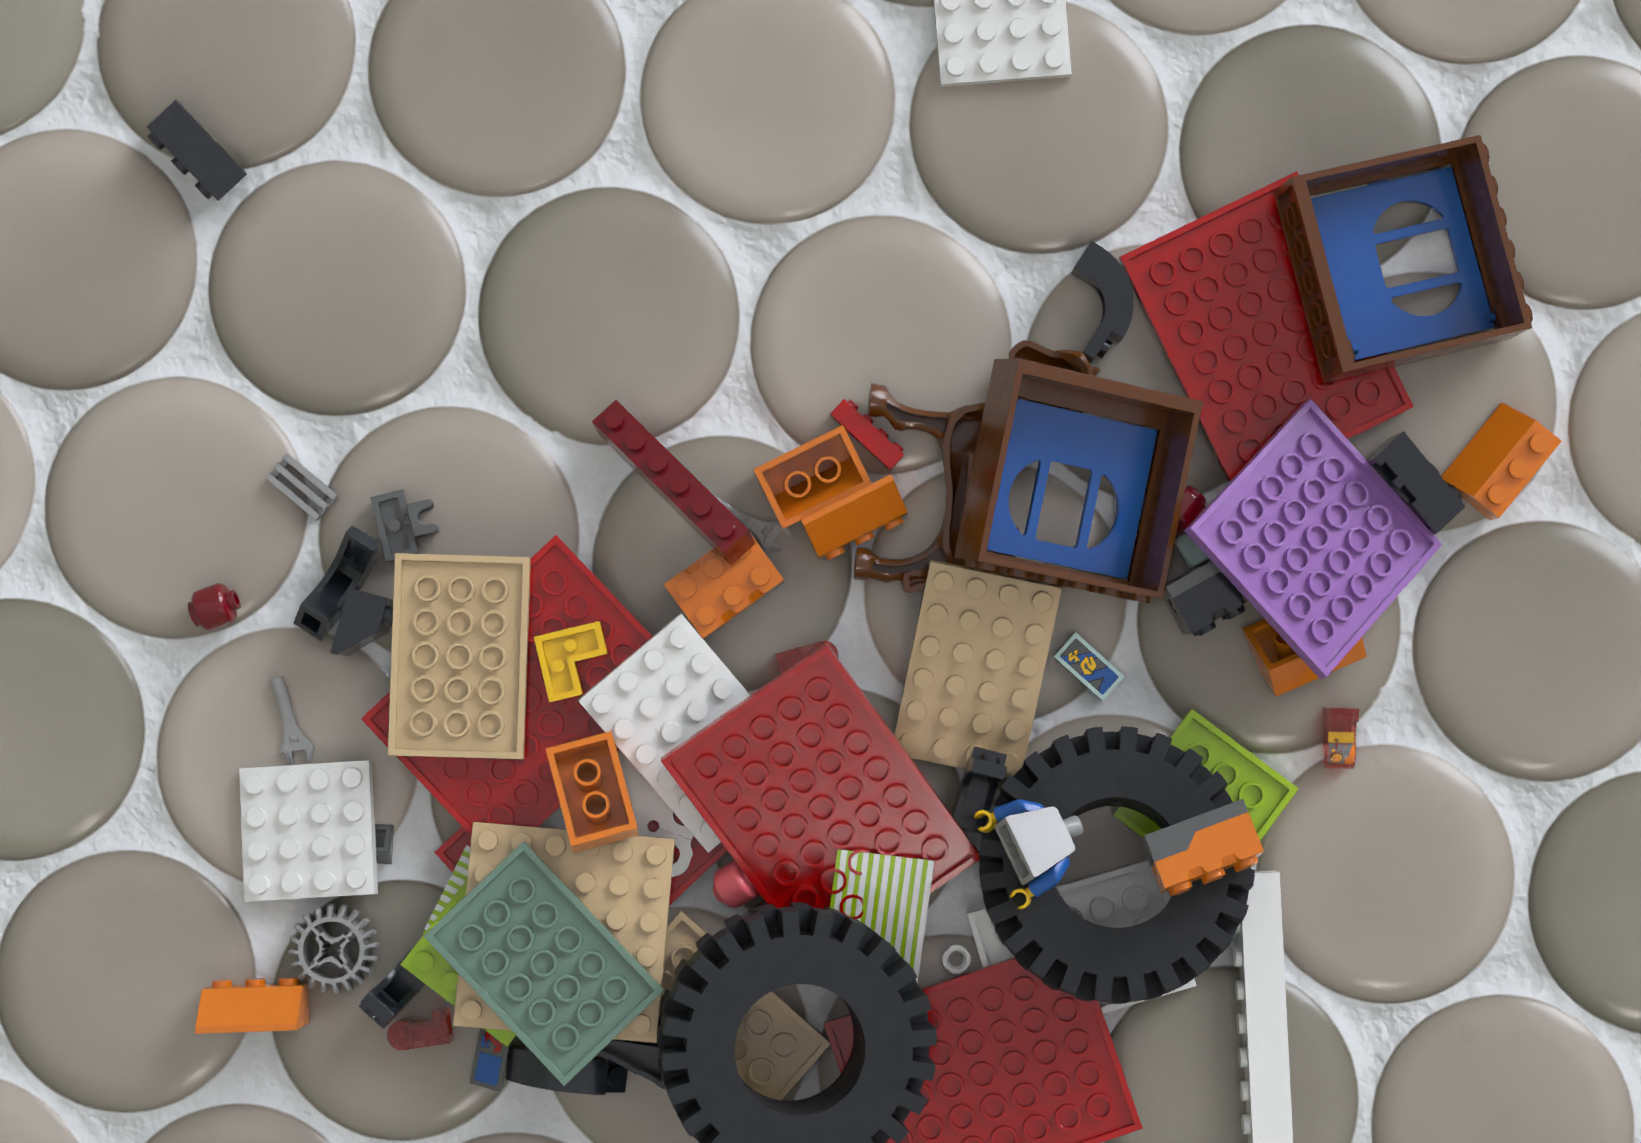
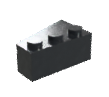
(195, 151)
(1416, 482)
(636, 1057)

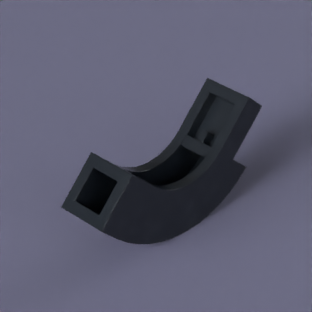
(1114, 289)
(348, 570)
(978, 787)
(391, 995)
(595, 1078)

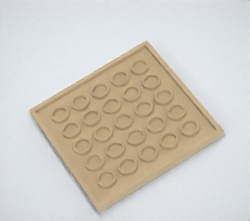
(618, 882)

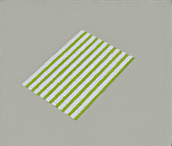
(893, 897)

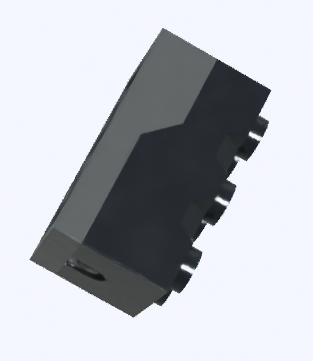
(1201, 598)

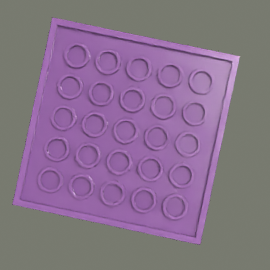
(1314, 538)

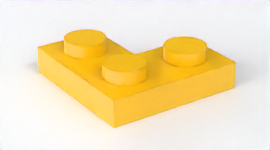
(559, 653)

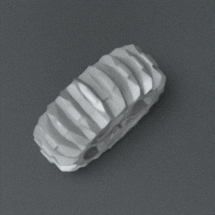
(344, 960)

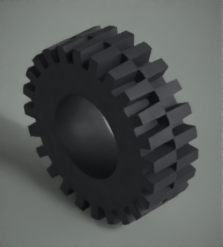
(782, 950)
(1097, 959)

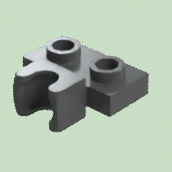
(400, 523)

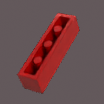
(867, 435)

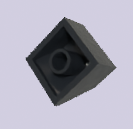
(362, 621)

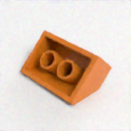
(1500, 460)
(812, 476)
(855, 518)
(1281, 664)
(253, 1006)

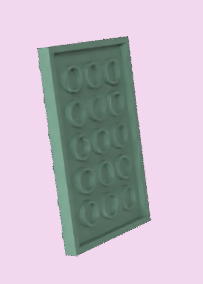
(544, 963)

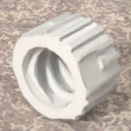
(945, 956)

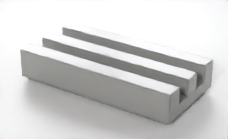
(280, 468)

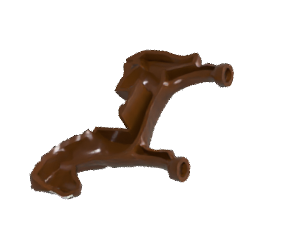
(958, 439)

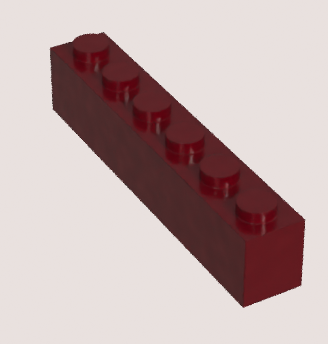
(673, 482)

